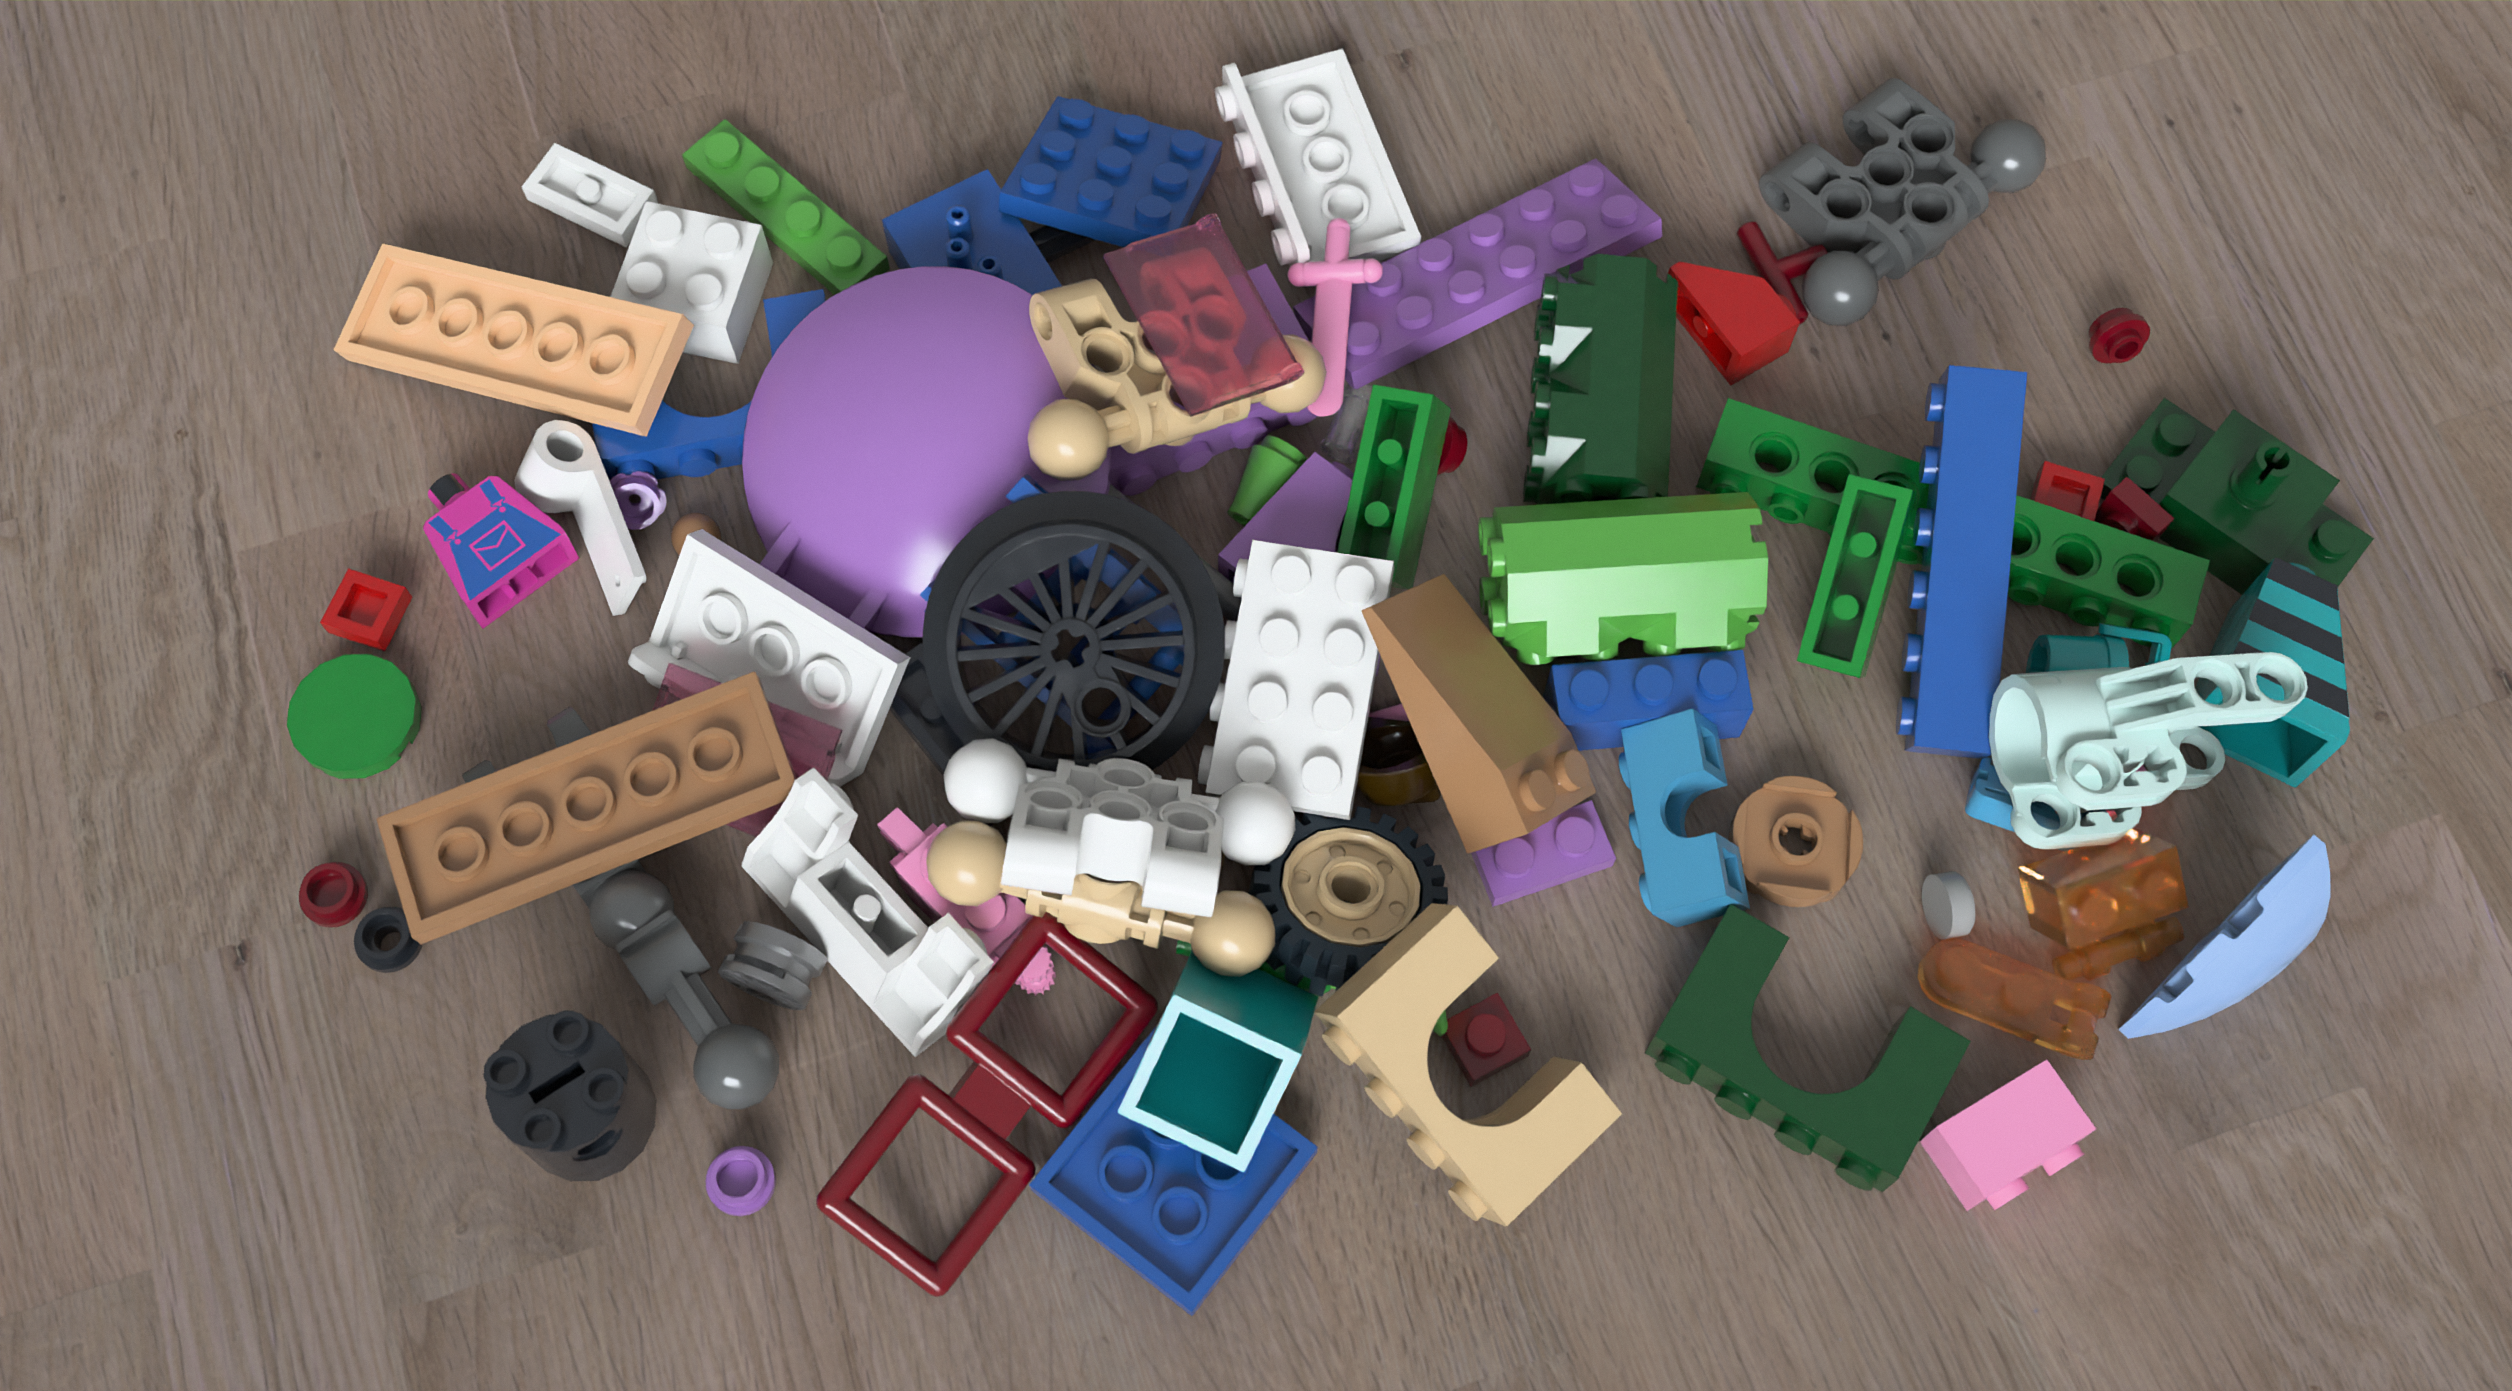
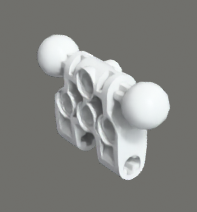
(1116, 824)

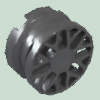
(772, 965)

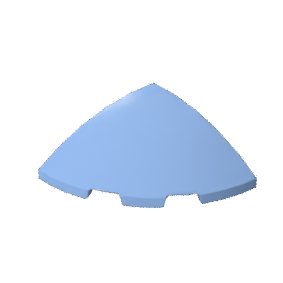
(2244, 949)

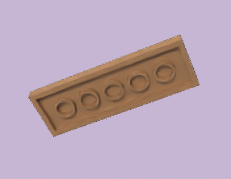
(586, 807)

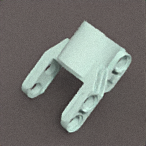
(2088, 731)

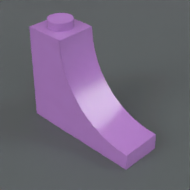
(1300, 514)

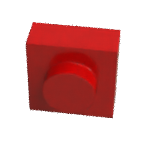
(2068, 490)
(366, 609)

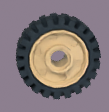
(1349, 862)

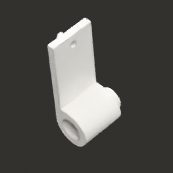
(567, 475)

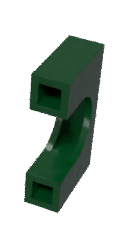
(1859, 1130)

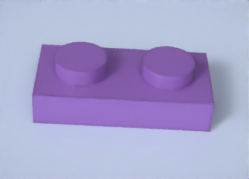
(1547, 856)

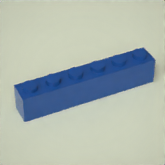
(1964, 560)

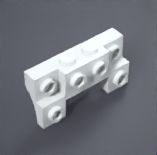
(861, 925)

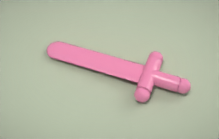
(1332, 307)

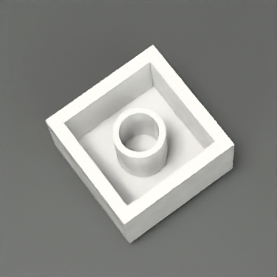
(698, 268)

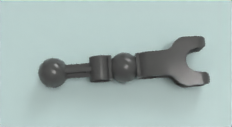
(637, 919)

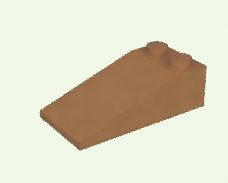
(1477, 717)

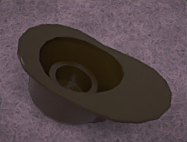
(1394, 765)

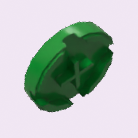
(354, 716)

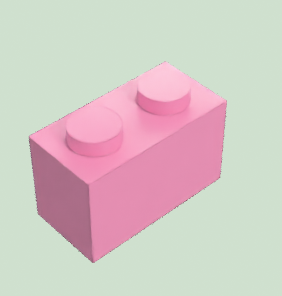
(2008, 1136)

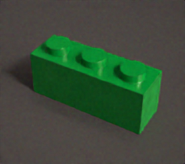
(1395, 479)
(1856, 576)

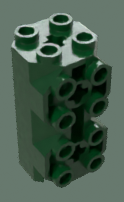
(1602, 383)

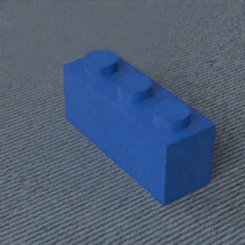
(1616, 694)

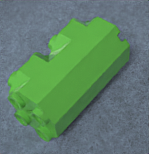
(1622, 569)

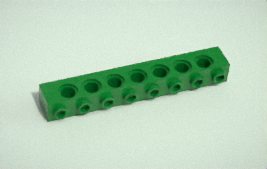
(2163, 577)

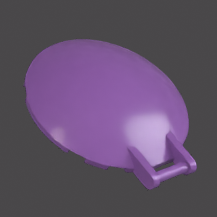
(893, 436)

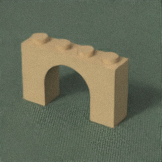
(1385, 1027)

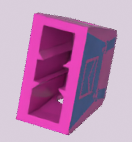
(494, 544)

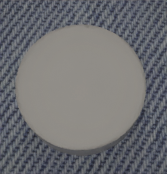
(1948, 905)

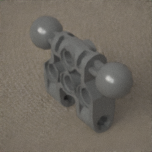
(1910, 152)

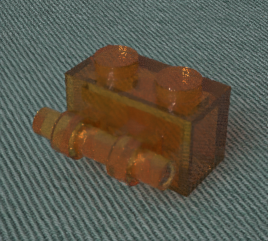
(2102, 892)

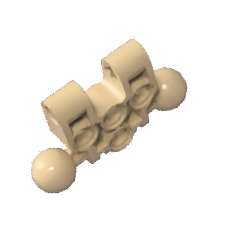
(1134, 395)
(1237, 939)

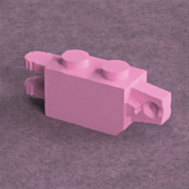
(994, 921)

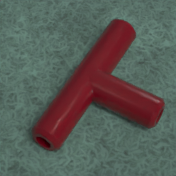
(1778, 271)

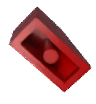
(1733, 318)

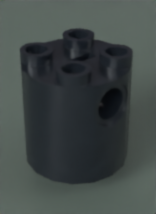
(570, 1097)

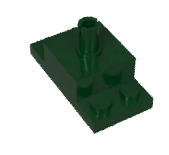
(2237, 497)

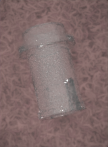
(1347, 425)

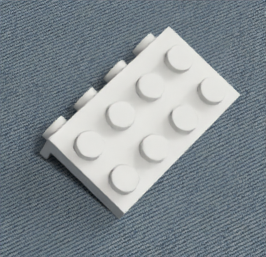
(1316, 159)
(740, 618)
(1297, 676)

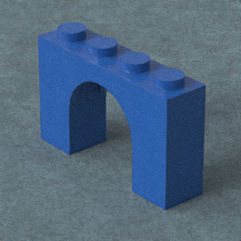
(695, 444)

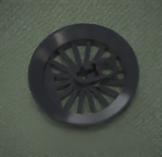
(1019, 546)

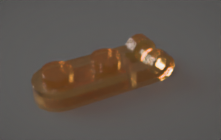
(2013, 996)

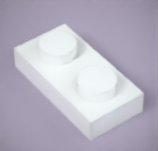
(588, 194)

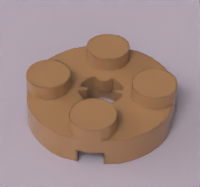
(1821, 820)

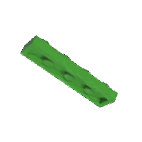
(784, 208)

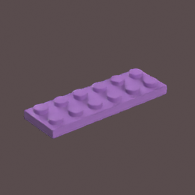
(1486, 268)

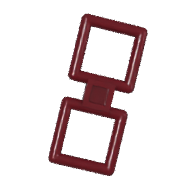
(987, 1105)

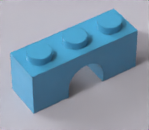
(1667, 769)

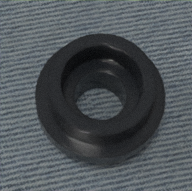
(371, 933)

